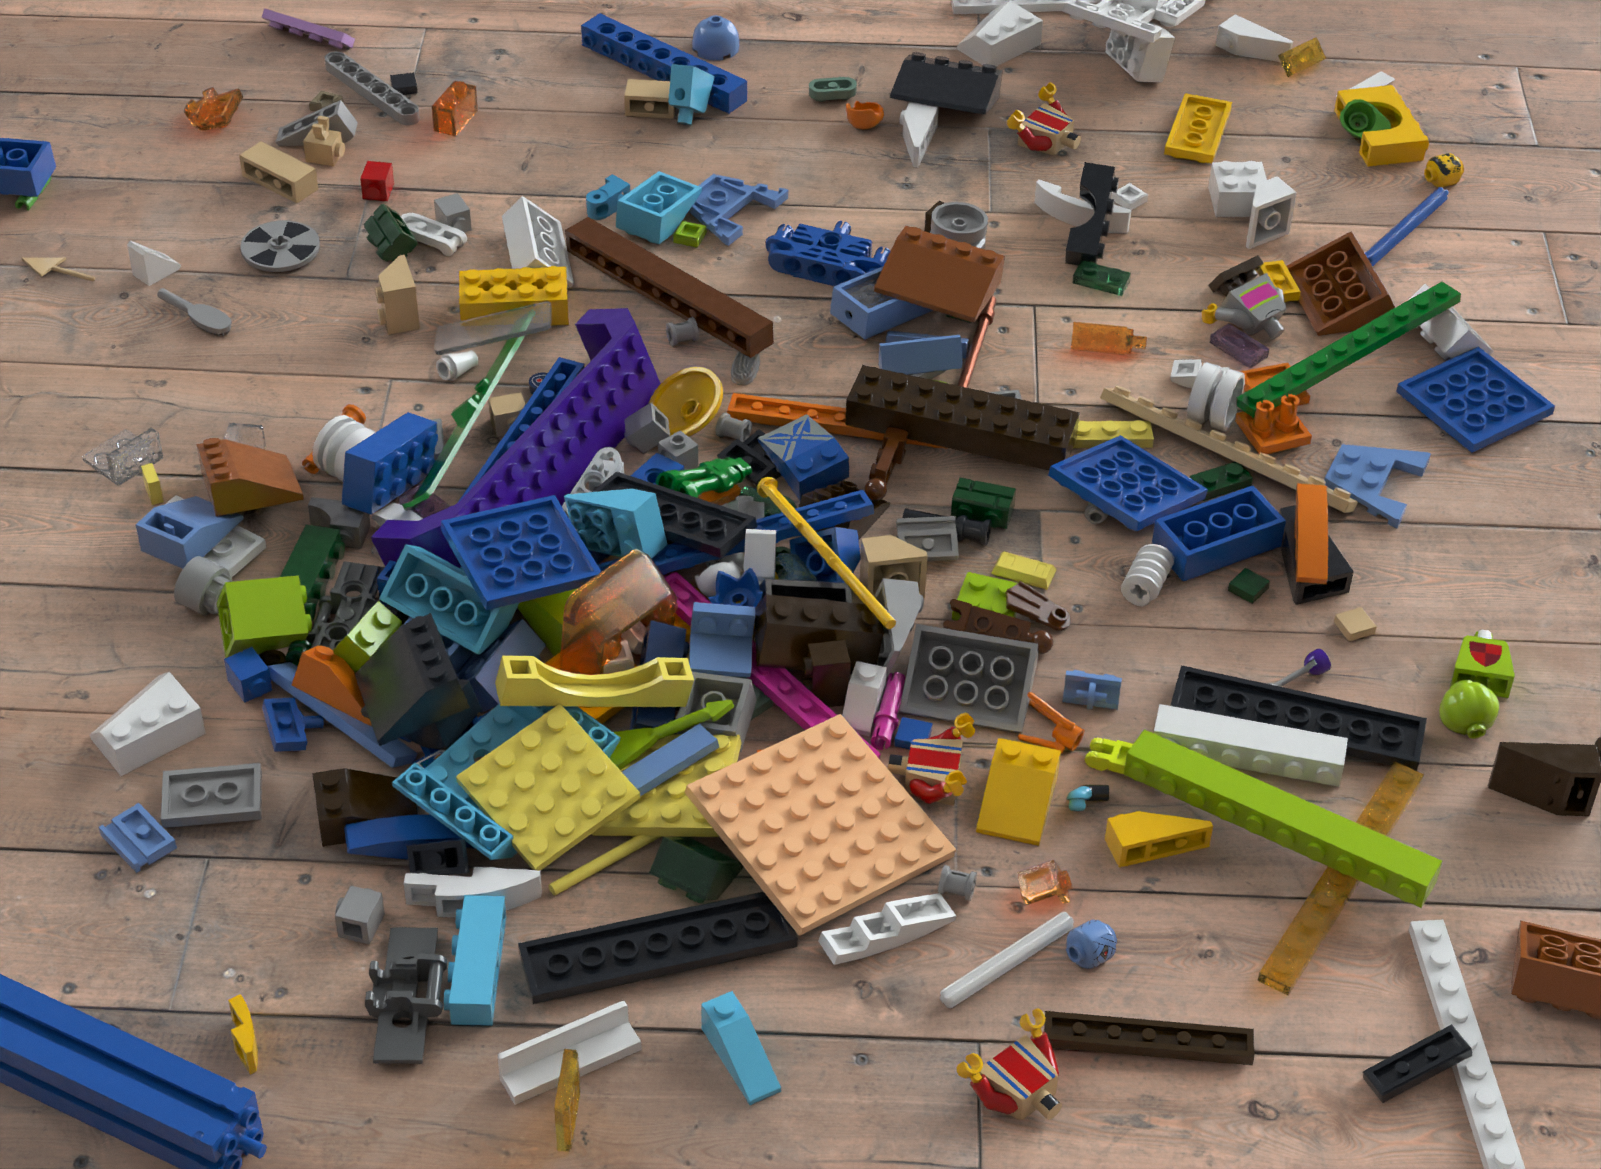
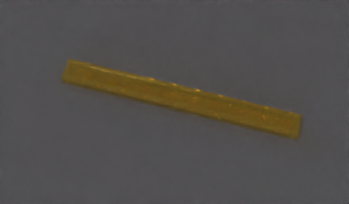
(1334, 888)

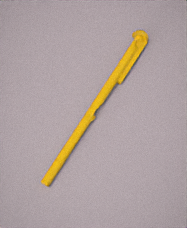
(768, 488)

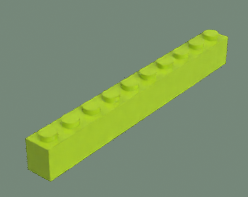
(1283, 818)

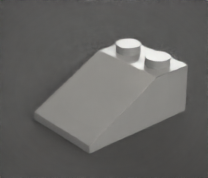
(903, 603)

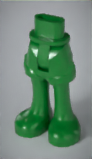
(712, 475)

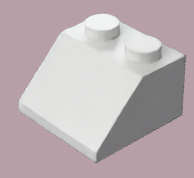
(1270, 212)

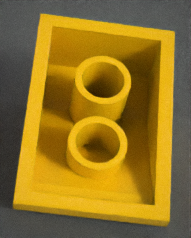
(1018, 791)

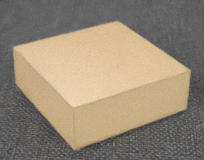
(1355, 624)

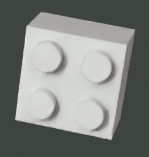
(1234, 187)

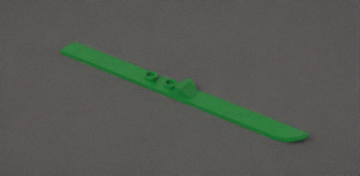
(465, 417)

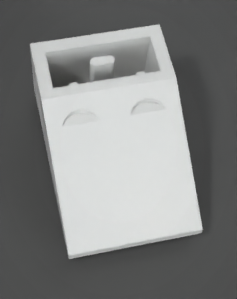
(1139, 59)

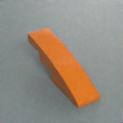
(1311, 533)

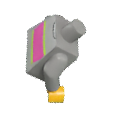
(1251, 307)

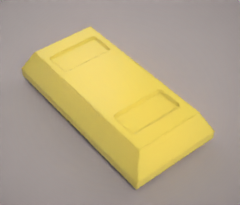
(1024, 570)

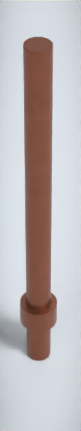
(984, 320)

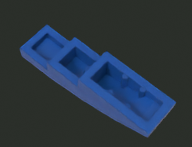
(391, 835)

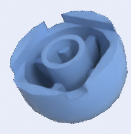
(715, 38)

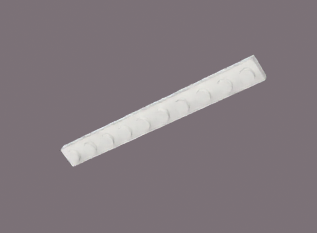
(1475, 1074)

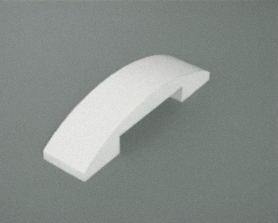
(1076, 211)

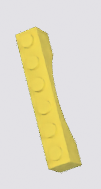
(653, 684)

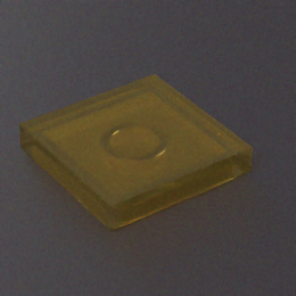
(567, 1100)

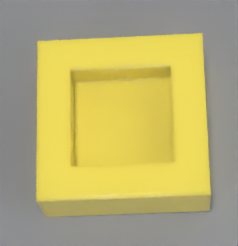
(152, 484)

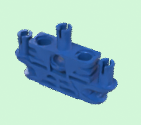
(822, 253)

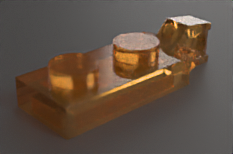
(1105, 339)

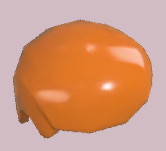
(864, 115)

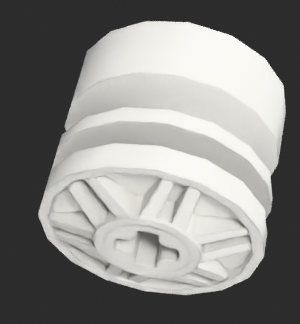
(334, 440)

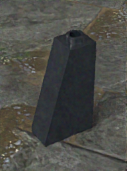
(1339, 570)

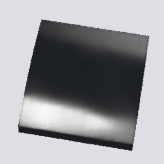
(754, 455)

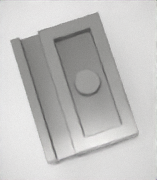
(932, 535)

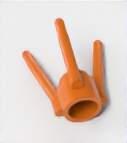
(1065, 732)

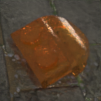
(213, 109)

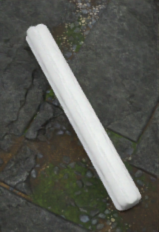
(1006, 960)

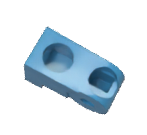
(603, 201)

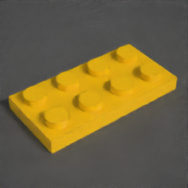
(1198, 128)

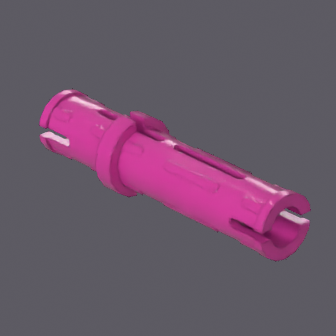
(886, 719)

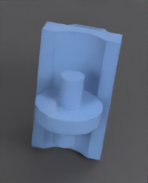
(1092, 689)

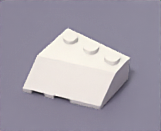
(1002, 35)
(149, 725)

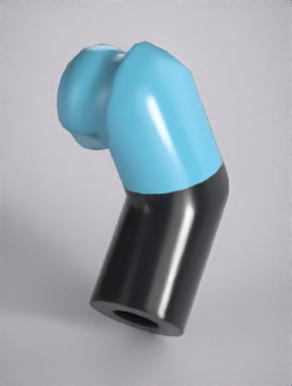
(1087, 793)

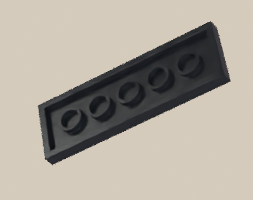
(688, 518)

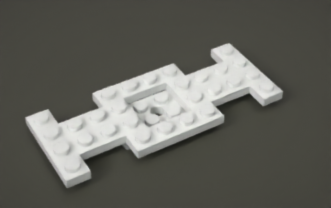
(1132, 16)

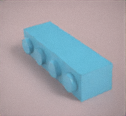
(477, 960)

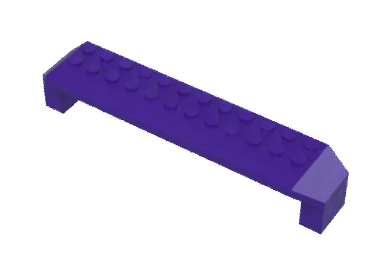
(559, 442)

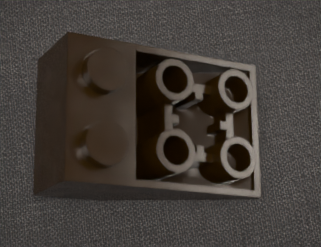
(839, 489)
(1548, 775)

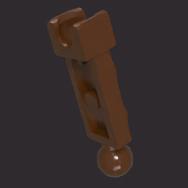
(892, 452)
(995, 624)

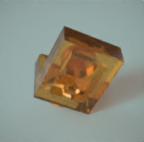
(1044, 882)

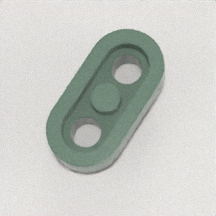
(832, 88)

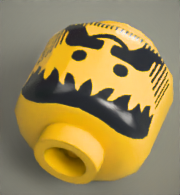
(1444, 170)

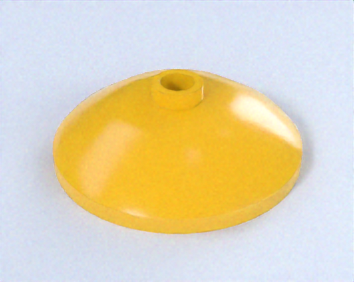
(689, 399)

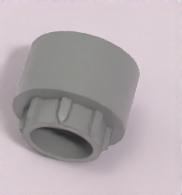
(201, 585)

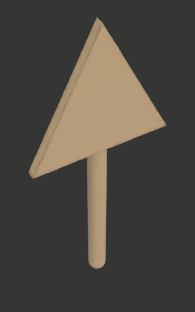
(44, 265)

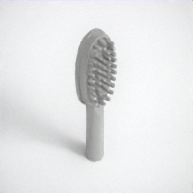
(201, 314)
(744, 368)

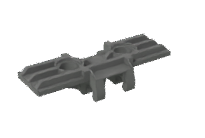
(347, 609)
(394, 994)

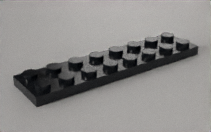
(1371, 731)
(654, 946)

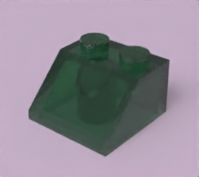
(694, 868)

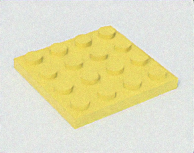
(548, 787)
(666, 807)

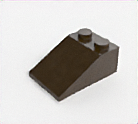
(355, 797)

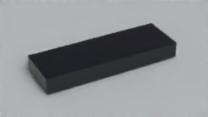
(1417, 1063)

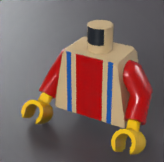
(1047, 127)
(935, 764)
(1018, 1077)

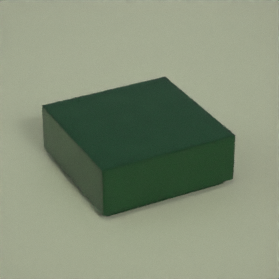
(1248, 585)

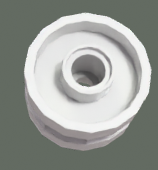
(1215, 396)

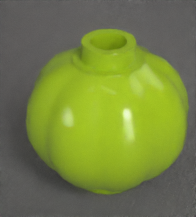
(1469, 708)

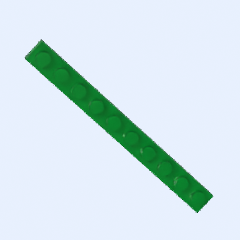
(1351, 347)

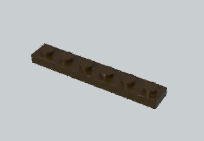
(1150, 1038)

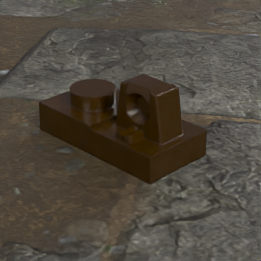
(1232, 277)

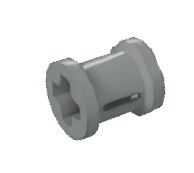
(682, 331)
(733, 427)
(957, 882)

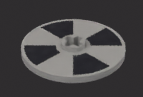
(280, 246)

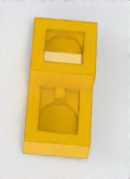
(243, 1034)

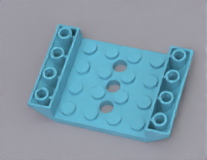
(442, 797)

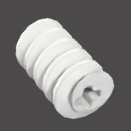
(1147, 574)

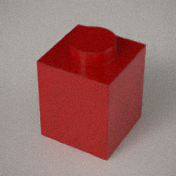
(377, 181)

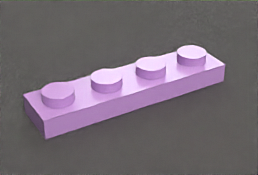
(316, 32)

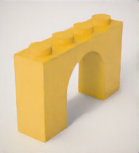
(1389, 146)

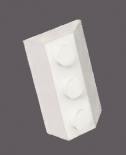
(1451, 333)

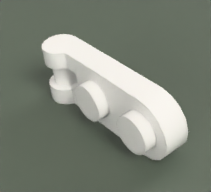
(435, 233)

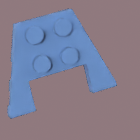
(724, 197)
(1365, 472)

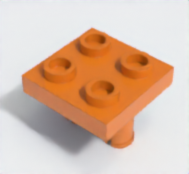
(1275, 427)

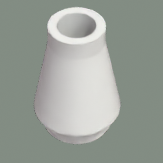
(454, 365)

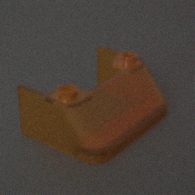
(608, 607)

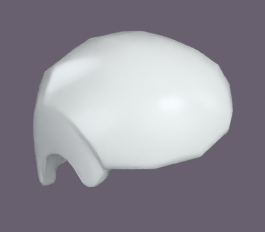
(707, 580)

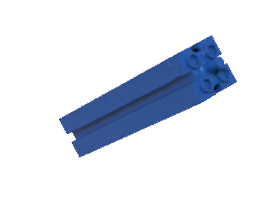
(124, 1084)

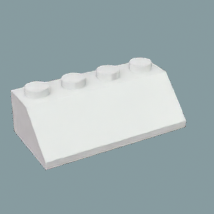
(535, 238)

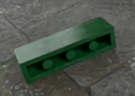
(315, 562)

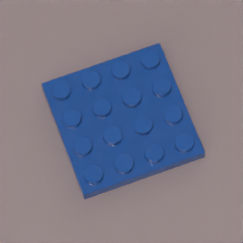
(1475, 399)
(1127, 482)
(520, 552)

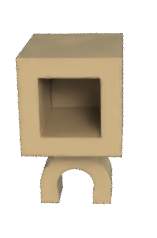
(322, 144)

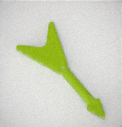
(637, 741)

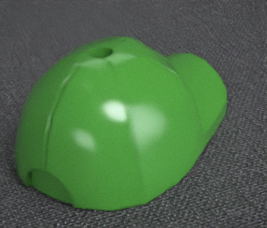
(1365, 115)

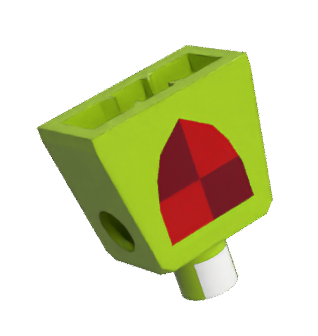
(1485, 662)

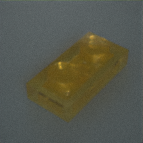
(1302, 57)

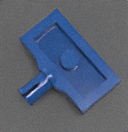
(288, 724)

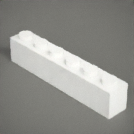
(1255, 744)

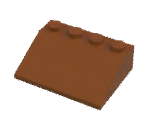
(940, 273)
(1339, 287)
(245, 476)
(1557, 969)

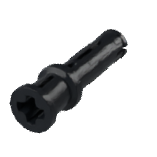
(965, 527)

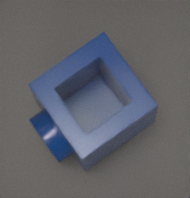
(248, 674)

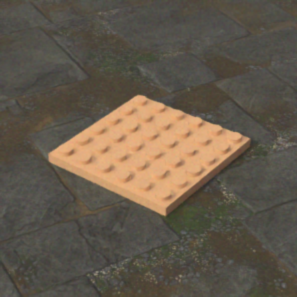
(820, 823)

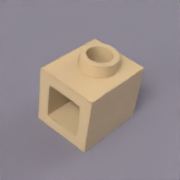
(504, 411)

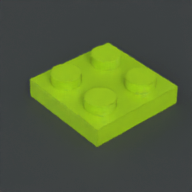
(985, 593)

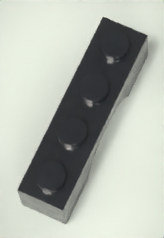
(1096, 189)

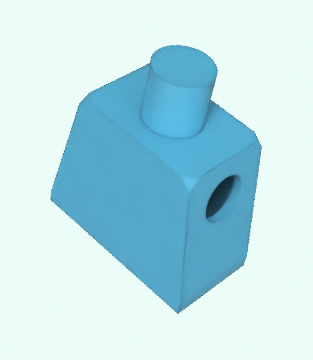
(689, 91)

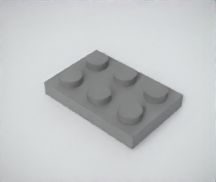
(211, 795)

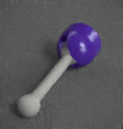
(1315, 663)

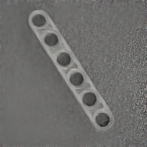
(374, 90)

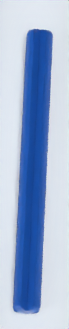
(1406, 225)

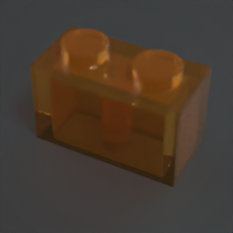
(454, 108)

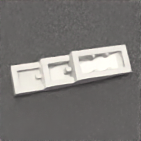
(894, 926)

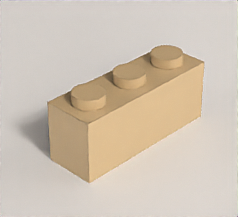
(279, 172)

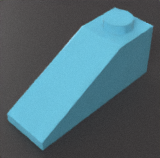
(739, 1047)

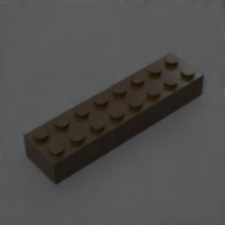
(962, 418)

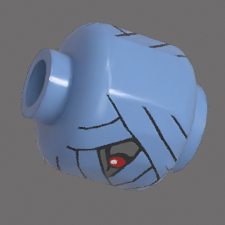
(1091, 944)

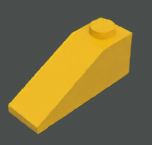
(1152, 836)

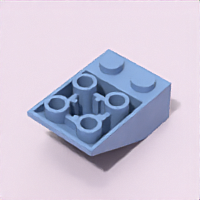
(183, 530)

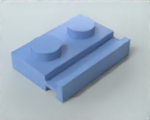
(137, 837)

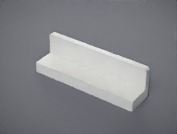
(537, 1063)

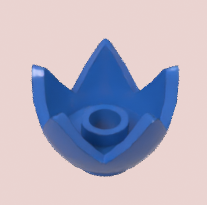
(731, 590)

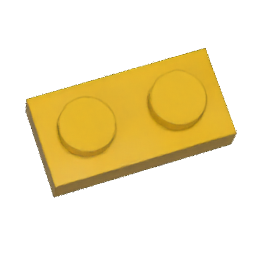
(1281, 278)

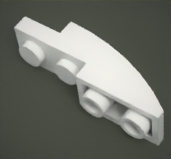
(448, 892)

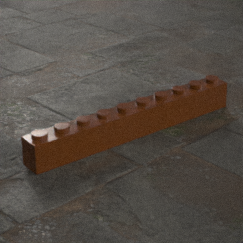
(670, 287)

